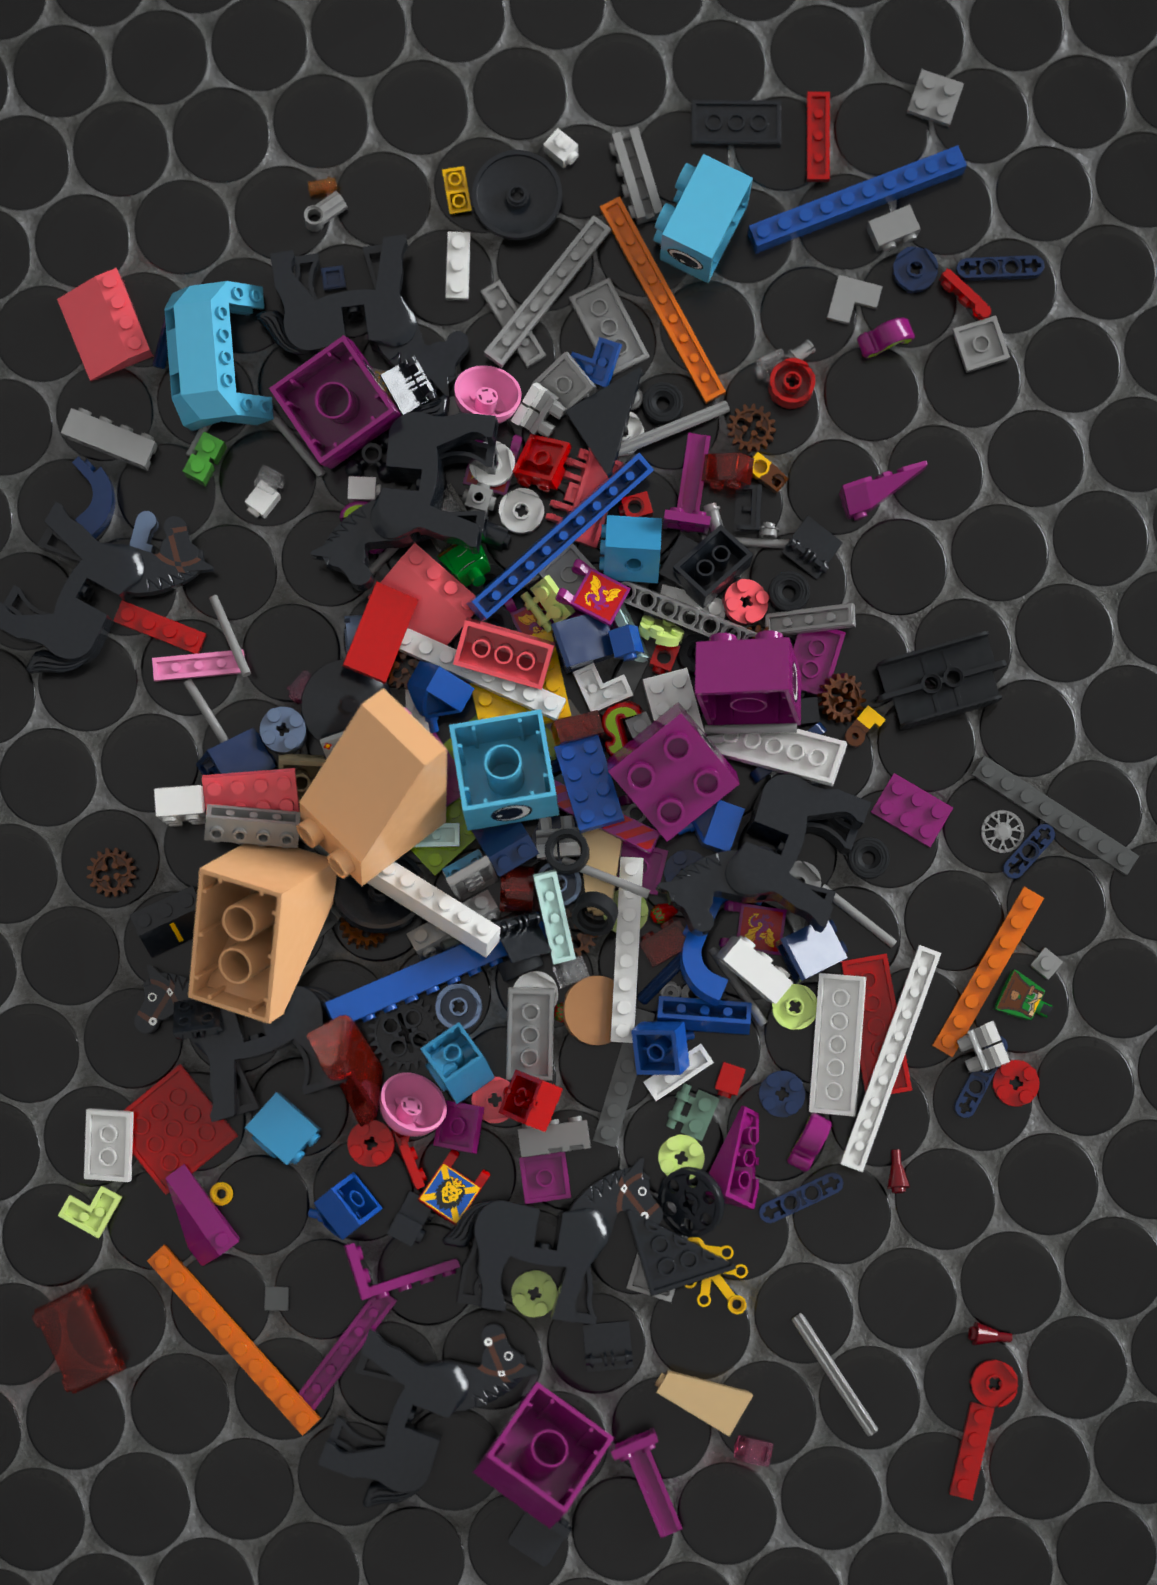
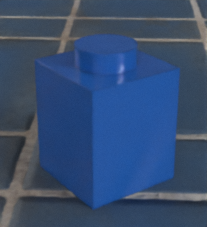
(626, 642)

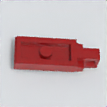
(409, 1156)

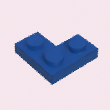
(603, 363)

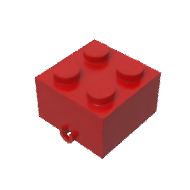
(530, 1100)

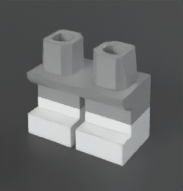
(536, 408)
(567, 846)
(981, 1038)

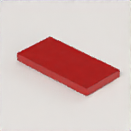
(380, 632)

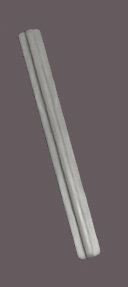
(673, 427)
(834, 1374)

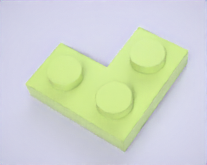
(91, 1217)

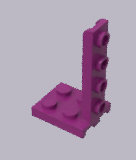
(687, 514)
(402, 1283)
(638, 1452)

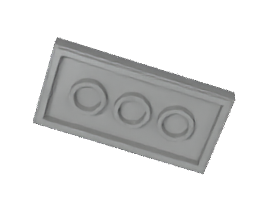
(606, 317)
(472, 879)
(530, 1032)

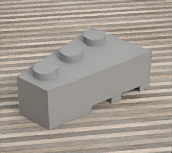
(557, 1138)

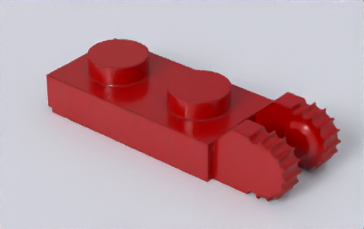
(965, 294)

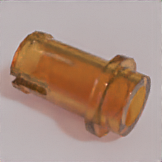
(322, 186)

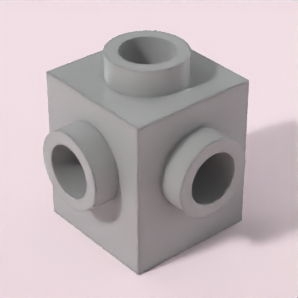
(485, 504)

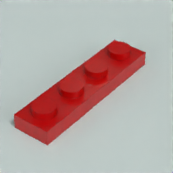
(818, 136)
(160, 627)
(971, 1450)

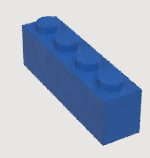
(702, 1016)

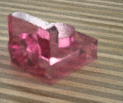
(296, 689)
(753, 1451)

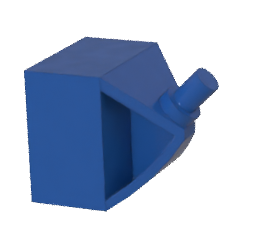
(437, 693)
(717, 826)
(661, 1048)
(345, 1207)

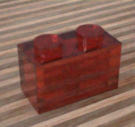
(727, 470)
(577, 727)
(664, 943)

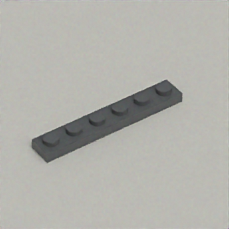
(619, 1089)

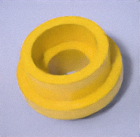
(214, 1193)

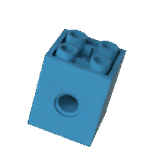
(631, 548)
(457, 1063)
(283, 1129)

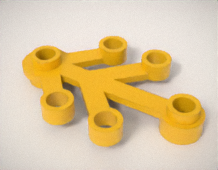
(718, 1280)

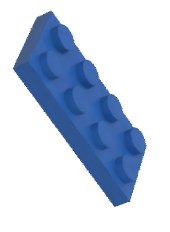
(589, 784)

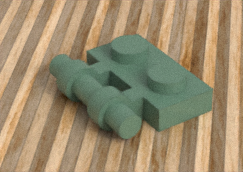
(699, 1115)

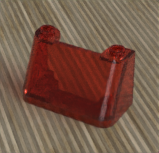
(347, 1054)
(77, 1340)

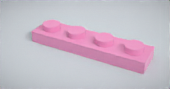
(195, 666)

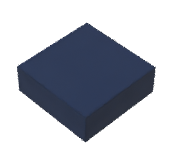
(333, 278)

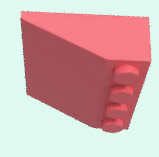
(104, 325)
(441, 596)

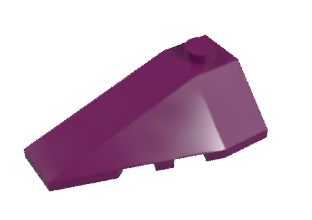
(866, 494)
(736, 1161)
(201, 1221)

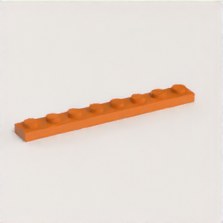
(988, 971)

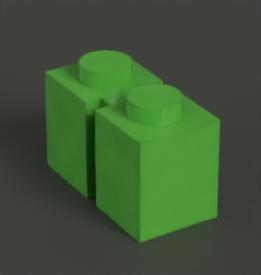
(198, 466)

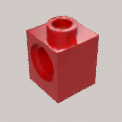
(642, 500)
(658, 667)
(729, 1080)

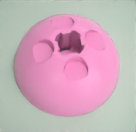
(487, 392)
(412, 1104)

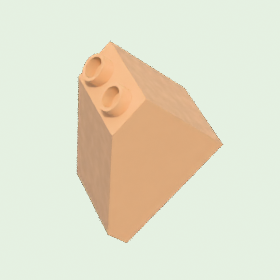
(376, 791)
(257, 927)

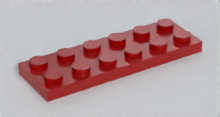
(878, 1013)

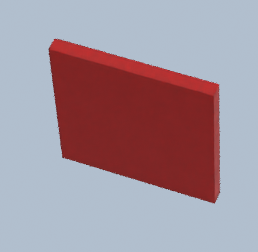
(176, 1127)

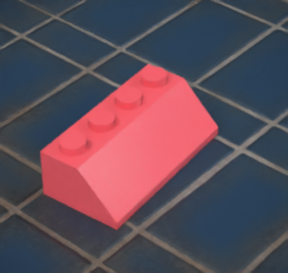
(504, 653)

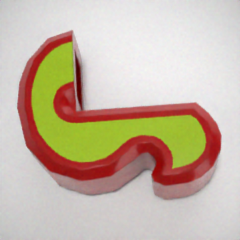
(614, 725)

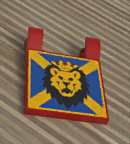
(451, 1192)

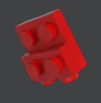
(542, 462)

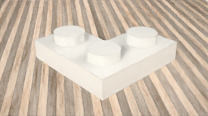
(600, 694)

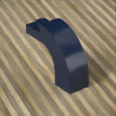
(102, 507)

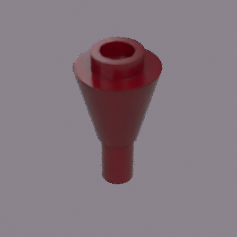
(897, 1178)
(982, 1334)

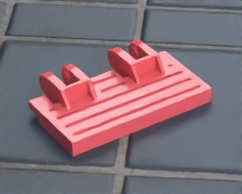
(590, 478)

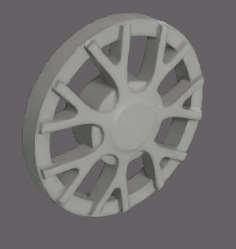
(1002, 831)

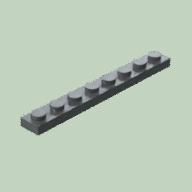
(1055, 815)

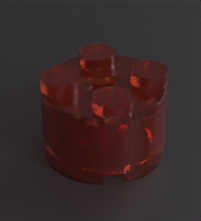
(517, 890)

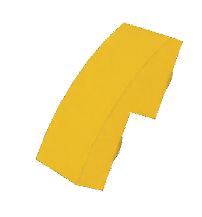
(456, 190)

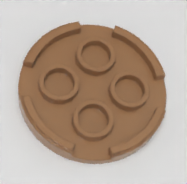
(589, 1010)

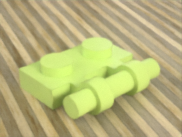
(545, 593)

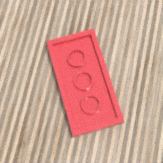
(253, 789)

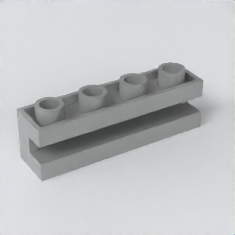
(637, 176)
(109, 439)

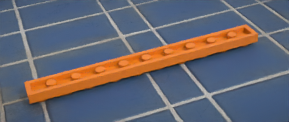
(662, 300)
(233, 1339)

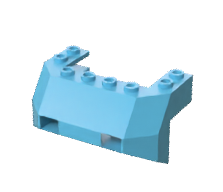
(203, 355)

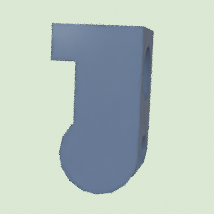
(142, 534)

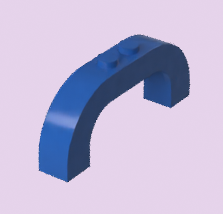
(695, 973)

